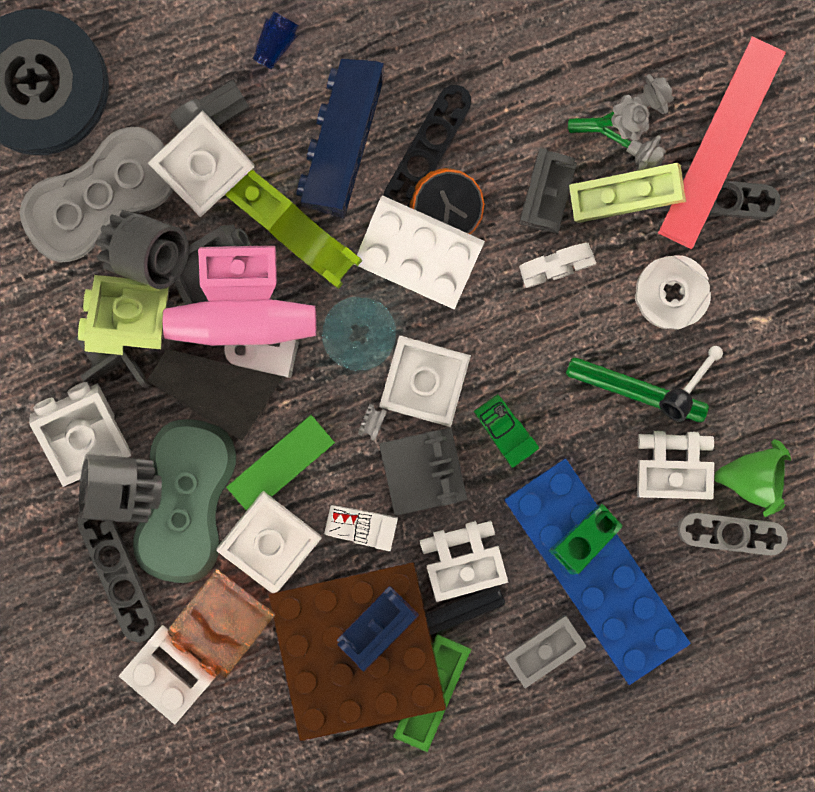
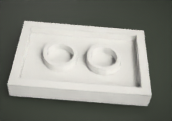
(418, 252)

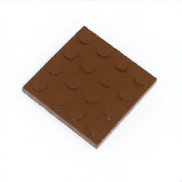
(325, 683)

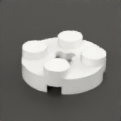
(557, 265)
(694, 289)

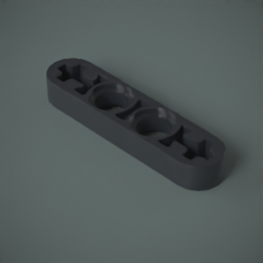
(423, 148)

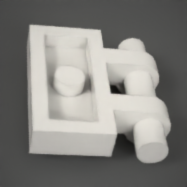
(675, 478)
(466, 572)

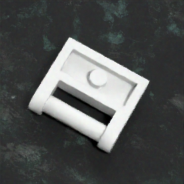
(160, 683)

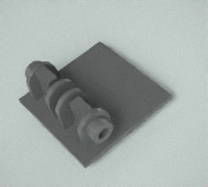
(423, 471)

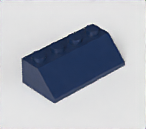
(342, 136)

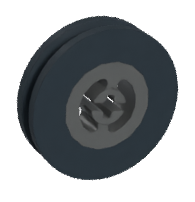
(83, 89)

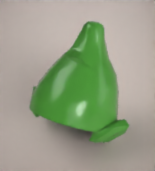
(758, 477)

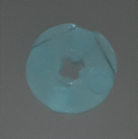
(363, 313)

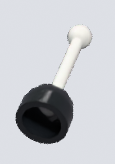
(679, 402)

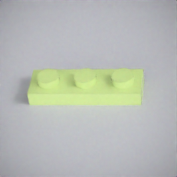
(627, 193)

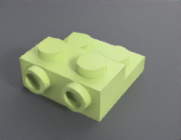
(122, 315)

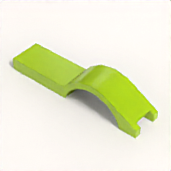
(293, 228)

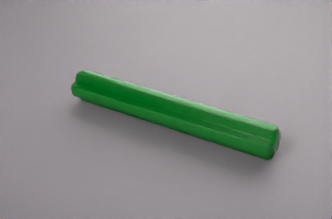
(627, 386)

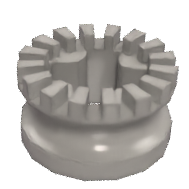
(373, 422)

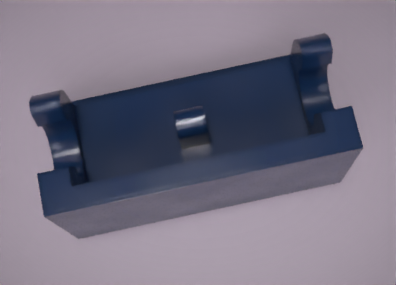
(377, 628)

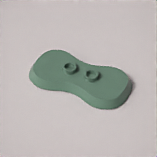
(183, 533)

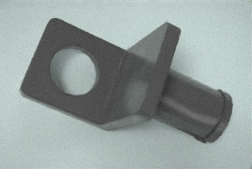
(105, 362)

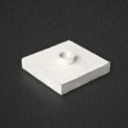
(201, 164)
(425, 381)
(268, 543)

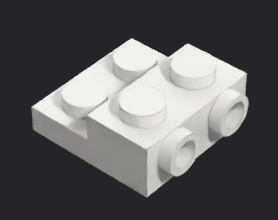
(75, 428)

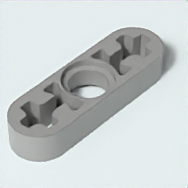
(758, 547)

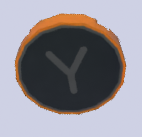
(450, 198)

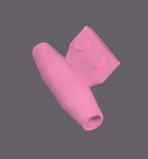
(239, 302)

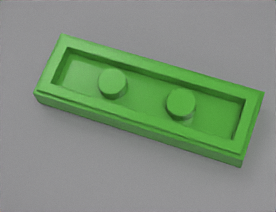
(282, 462)
(450, 660)

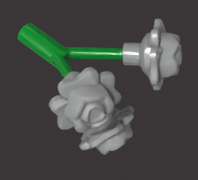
(632, 120)

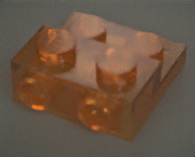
(219, 624)

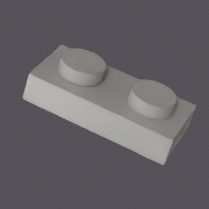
(545, 651)

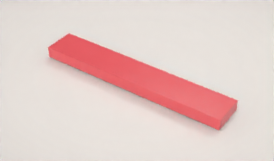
(722, 142)

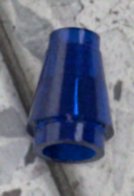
(274, 39)

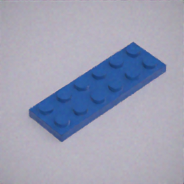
(611, 588)

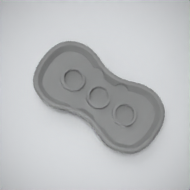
(68, 210)

